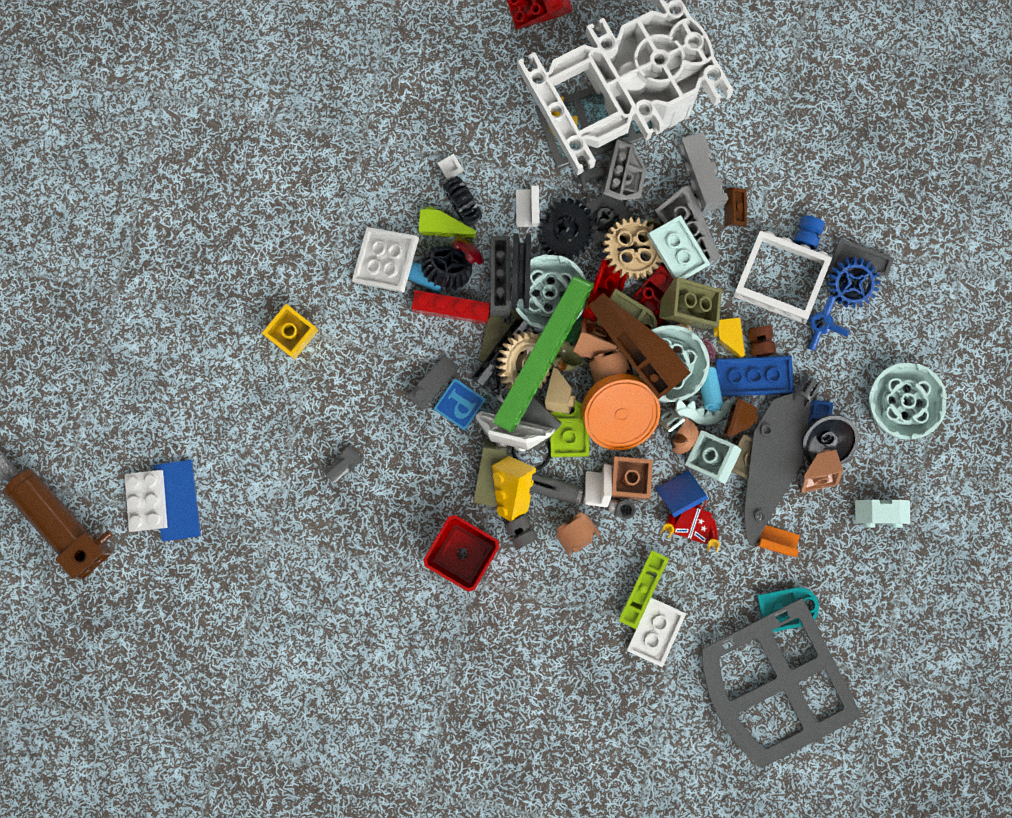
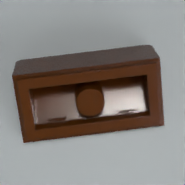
(736, 207)

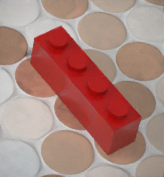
(451, 307)

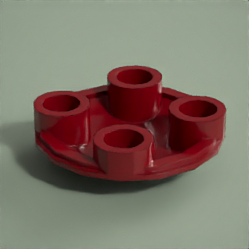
(471, 251)

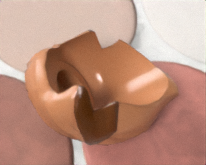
(685, 437)

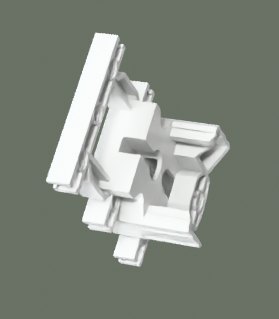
(631, 78)

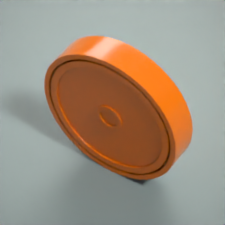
(620, 412)

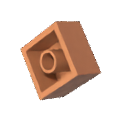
(631, 478)

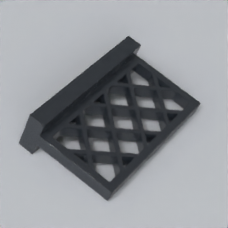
(489, 365)

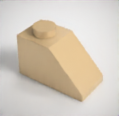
(559, 394)

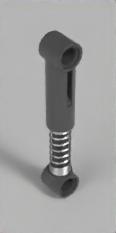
(573, 494)

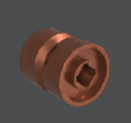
(764, 347)

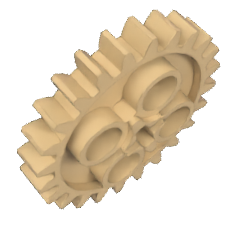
(636, 265)

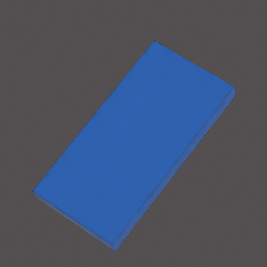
(755, 376)
(180, 501)

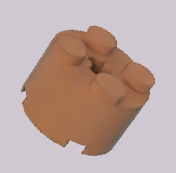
(611, 364)
(577, 533)

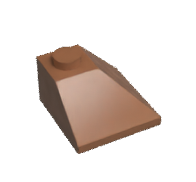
(592, 340)
(823, 472)

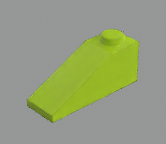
(437, 223)

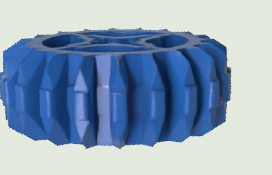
(863, 295)

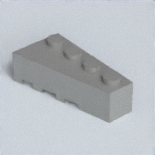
(702, 172)
(686, 205)

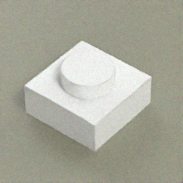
(450, 167)

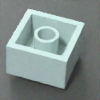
(713, 457)

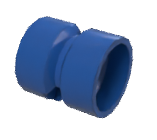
(809, 230)

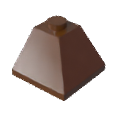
(740, 418)

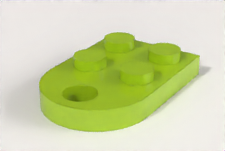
(571, 437)

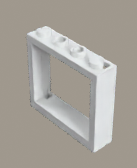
(772, 304)

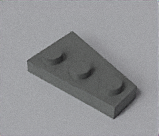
(848, 250)

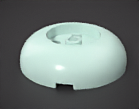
(541, 269)
(693, 354)
(923, 386)

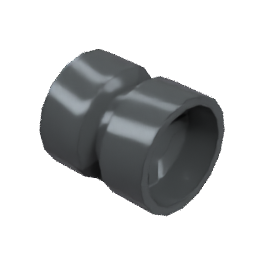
(524, 538)

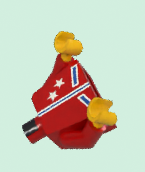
(694, 525)

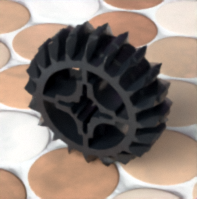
(462, 201)
(446, 267)

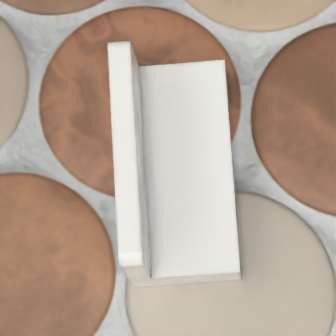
(527, 207)
(598, 487)

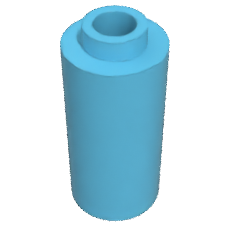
(711, 392)

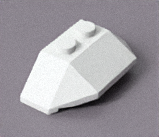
(522, 438)

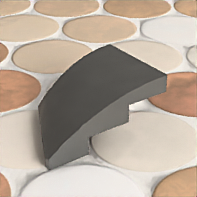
(538, 414)

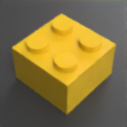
(290, 331)

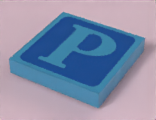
(459, 404)

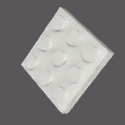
(385, 259)

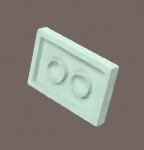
(678, 249)

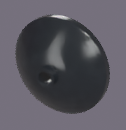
(841, 437)

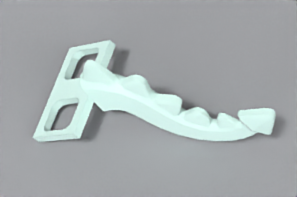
(696, 415)

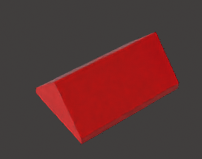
(604, 283)

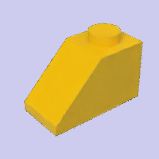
(730, 336)

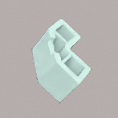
(882, 512)

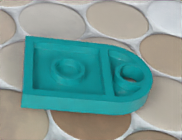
(775, 600)

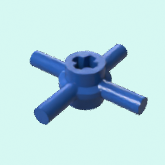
(830, 326)

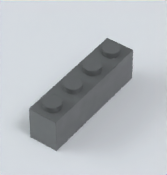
(500, 275)

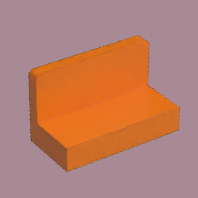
(779, 541)

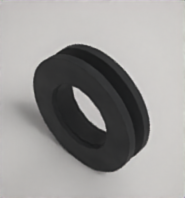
(521, 270)

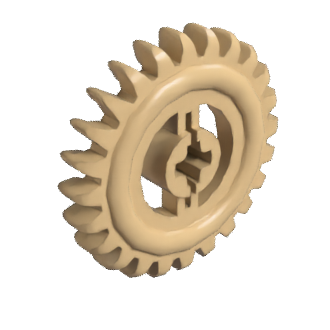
(514, 360)

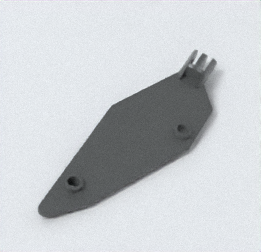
(776, 455)

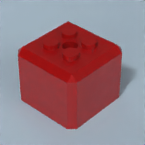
(443, 556)

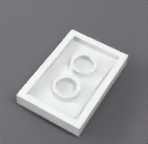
(146, 501)
(656, 632)

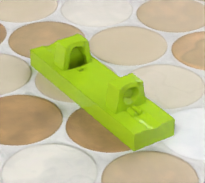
(643, 589)

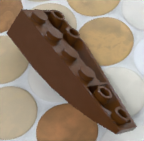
(641, 346)

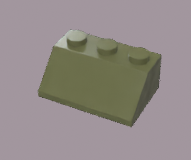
(691, 304)

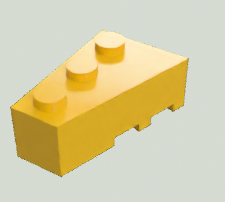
(512, 487)

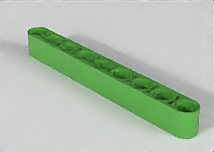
(543, 354)

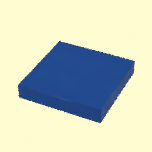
(681, 493)

